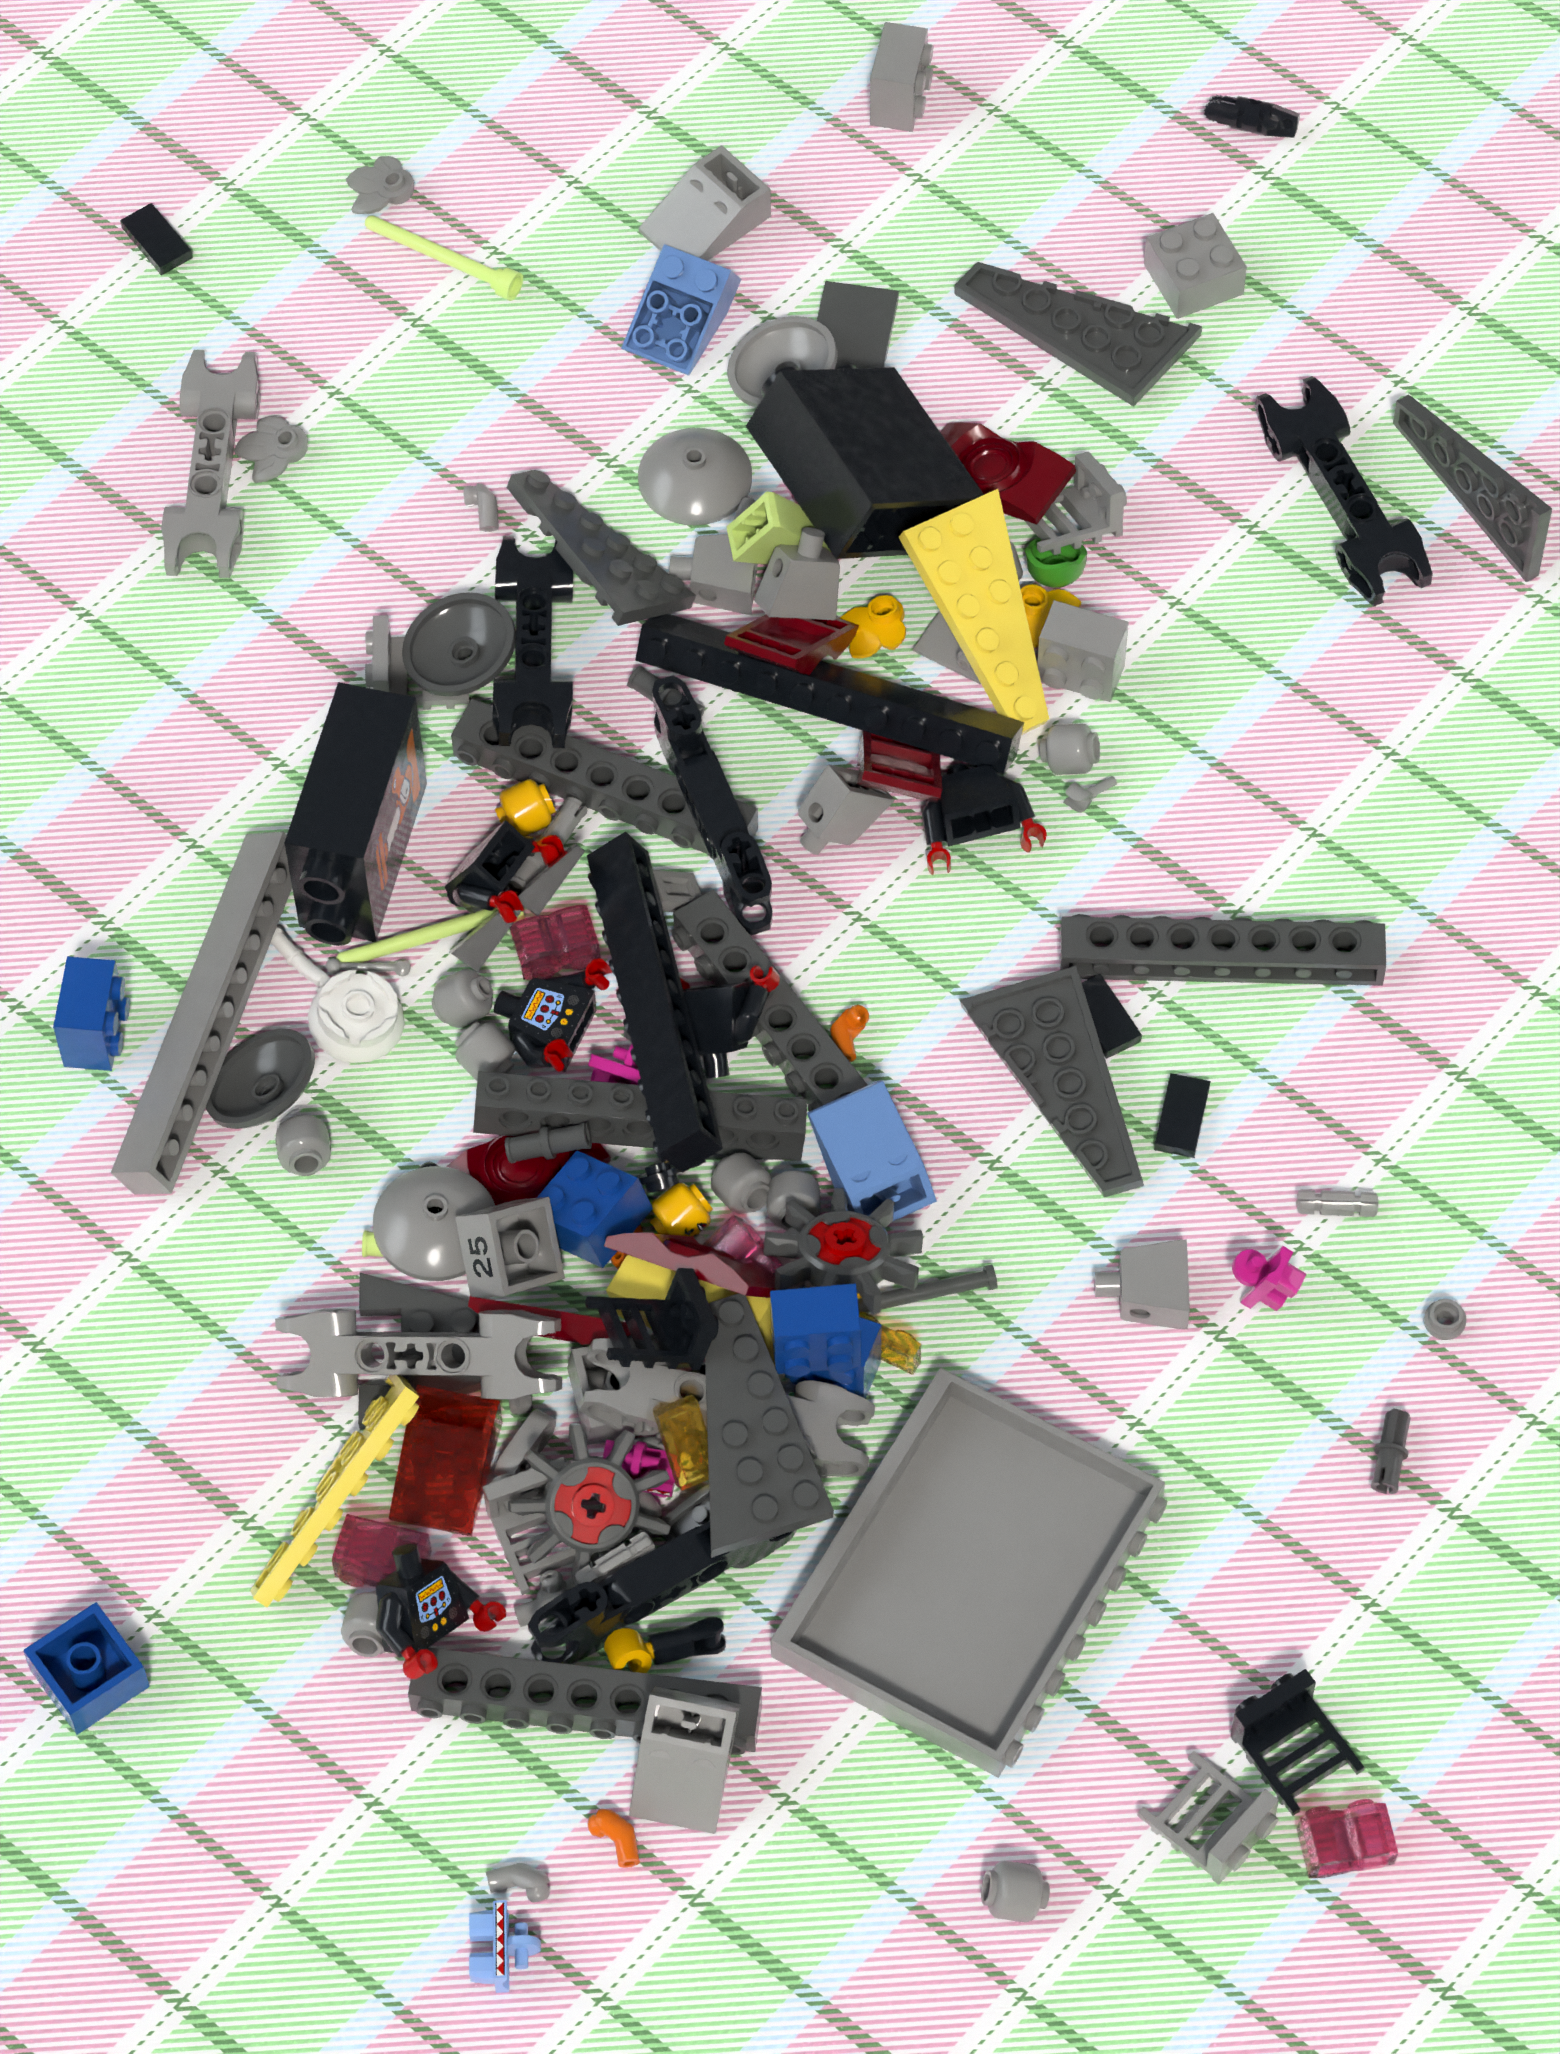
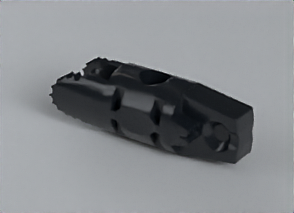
(1253, 116)

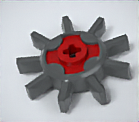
(844, 1249)
(577, 1481)

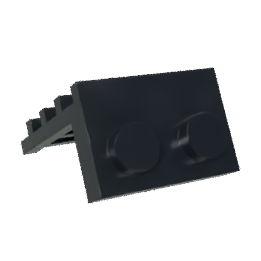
(679, 1323)
(1276, 1718)

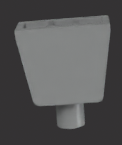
(715, 575)
(801, 580)
(839, 809)
(1150, 1284)

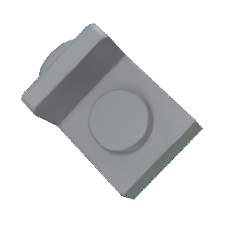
(676, 889)

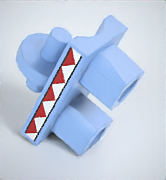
(494, 1926)

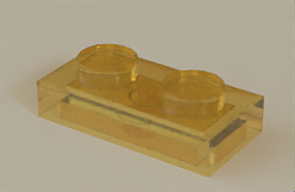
(898, 1347)
(684, 1441)

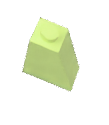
(764, 526)

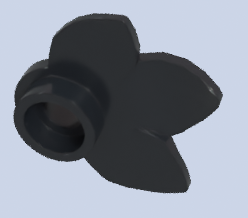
(660, 1176)

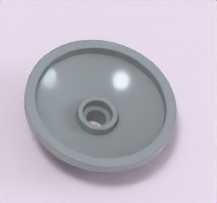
(778, 345)
(694, 490)
(421, 1241)

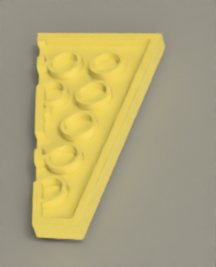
(976, 587)
(342, 1478)

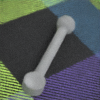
(401, 967)

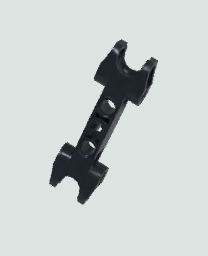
(1371, 542)
(532, 694)
(712, 805)
(595, 1610)

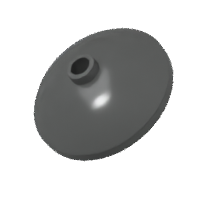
(452, 631)
(261, 1079)

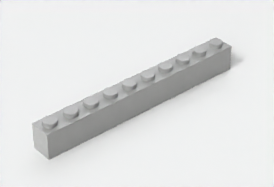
(206, 1017)

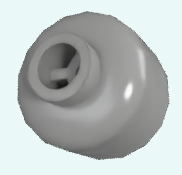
(1070, 749)
(462, 998)
(484, 1050)
(303, 1145)
(741, 1183)
(792, 1186)
(359, 1625)
(1014, 1891)

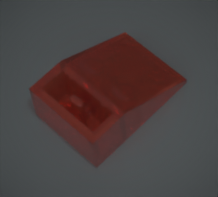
(446, 1460)

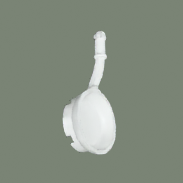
(352, 1013)

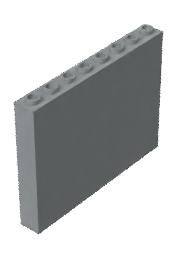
(970, 1572)

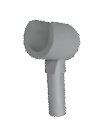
(1081, 798)

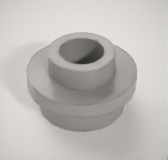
(1445, 1309)

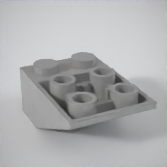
(709, 207)
(684, 1759)

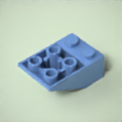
(680, 310)
(871, 1152)

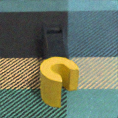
(663, 1647)

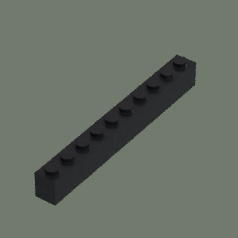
(834, 694)
(653, 1004)

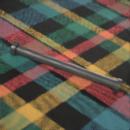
(938, 1288)

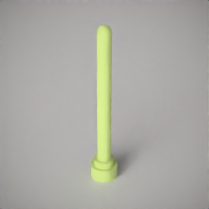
(505, 281)
(417, 937)

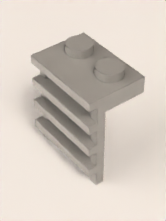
(1093, 503)
(388, 670)
(510, 1487)
(1234, 1837)

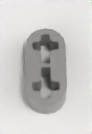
(532, 1435)

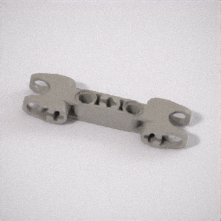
(204, 520)
(493, 1353)
(815, 1405)

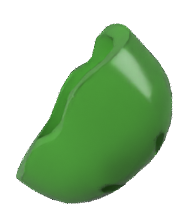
(1053, 569)

